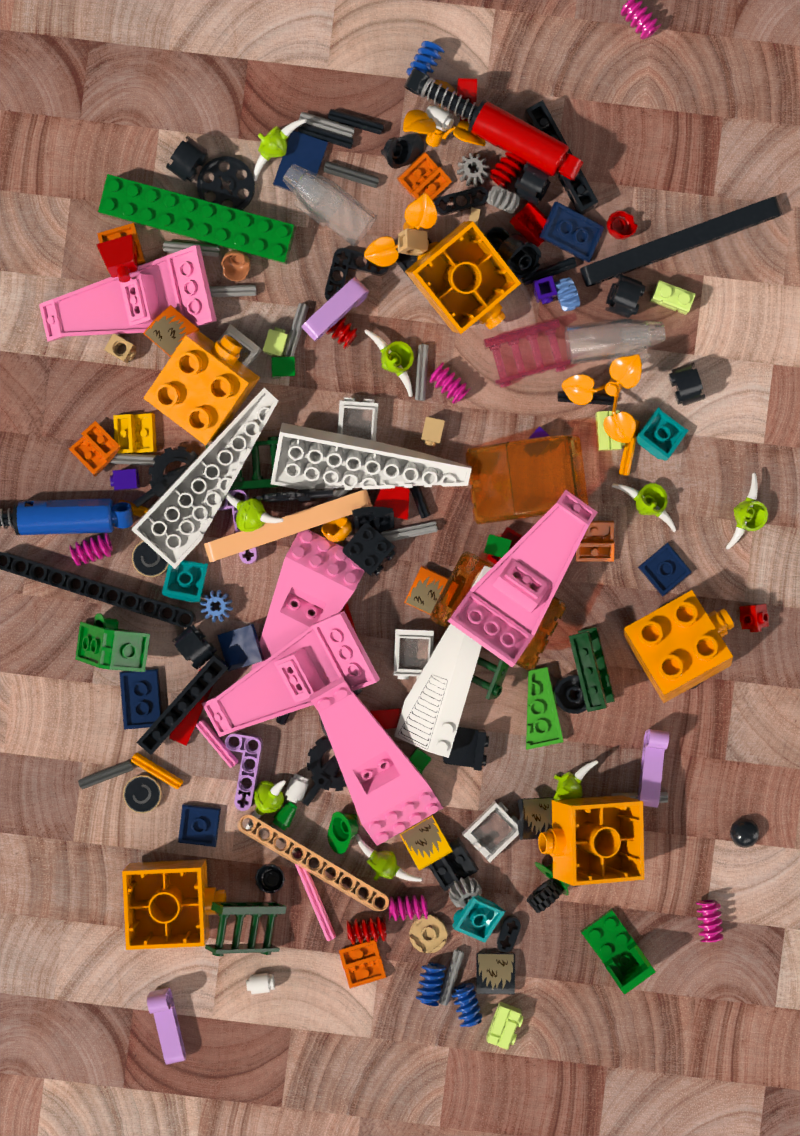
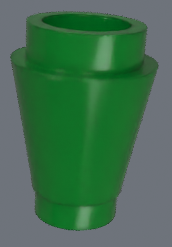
(285, 816)

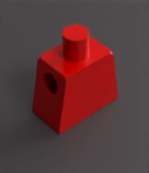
(468, 89)
(120, 257)
(396, 499)

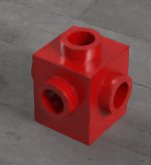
(754, 617)

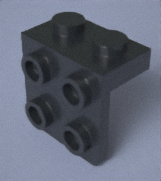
(369, 550)
(468, 748)

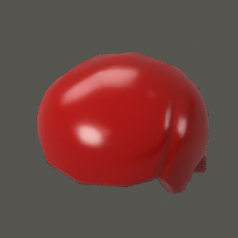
(621, 225)

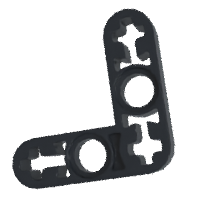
(350, 263)

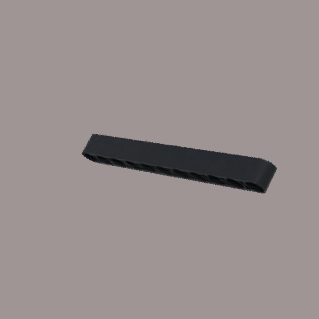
(681, 241)
(104, 589)

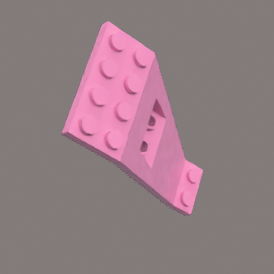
(114, 305)
(317, 580)
(504, 610)
(292, 674)
(378, 775)

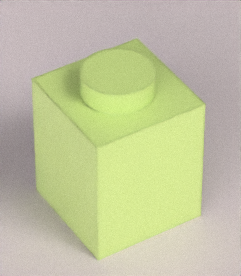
(275, 342)

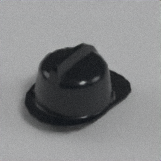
(403, 150)

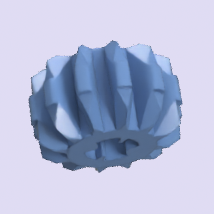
(567, 294)
(216, 598)

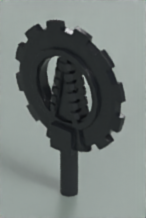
(161, 482)
(302, 495)
(325, 775)

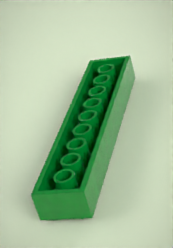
(197, 219)

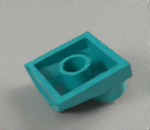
(661, 435)
(185, 581)
(478, 918)

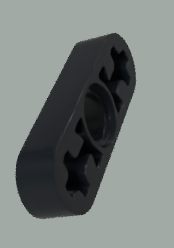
(476, 202)

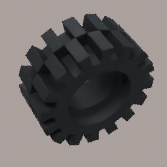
(544, 895)

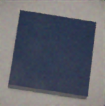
(664, 569)
(241, 647)
(199, 825)

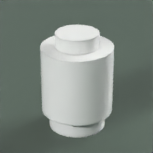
(441, 117)
(296, 788)
(260, 983)

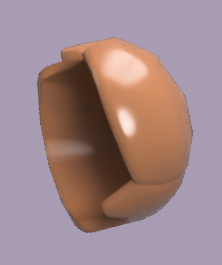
(235, 265)

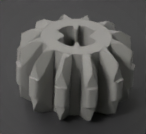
(467, 164)
(503, 199)
(463, 891)

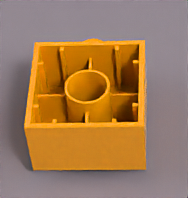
(464, 279)
(203, 385)
(680, 645)
(596, 840)
(168, 904)

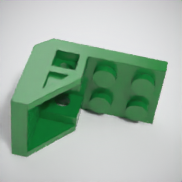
(112, 648)
(618, 951)

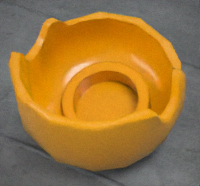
(337, 529)

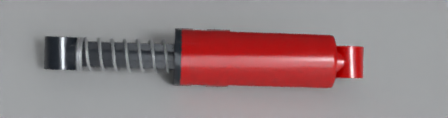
(501, 128)

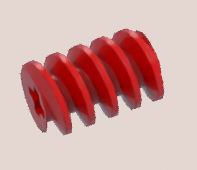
(506, 169)
(343, 332)
(366, 930)

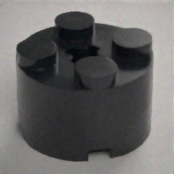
(187, 159)
(532, 184)
(520, 256)
(625, 296)
(687, 384)
(194, 647)
(562, 691)

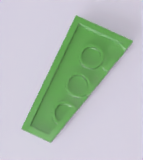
(542, 715)

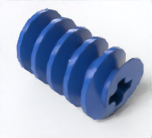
(426, 57)
(431, 984)
(468, 1005)

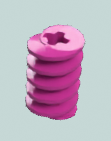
(639, 18)
(449, 384)
(91, 550)
(408, 908)
(710, 919)

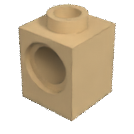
(412, 242)
(113, 344)
(432, 431)

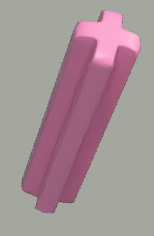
(217, 743)

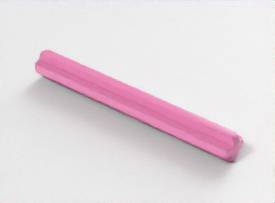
(315, 900)

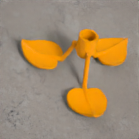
(419, 122)
(418, 213)
(625, 373)

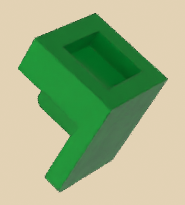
(283, 367)
(497, 546)
(419, 759)

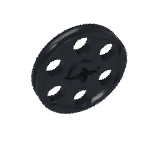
(228, 176)

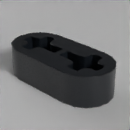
(504, 932)

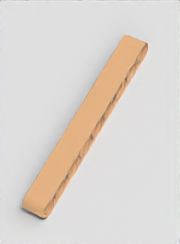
(291, 525)
(319, 871)

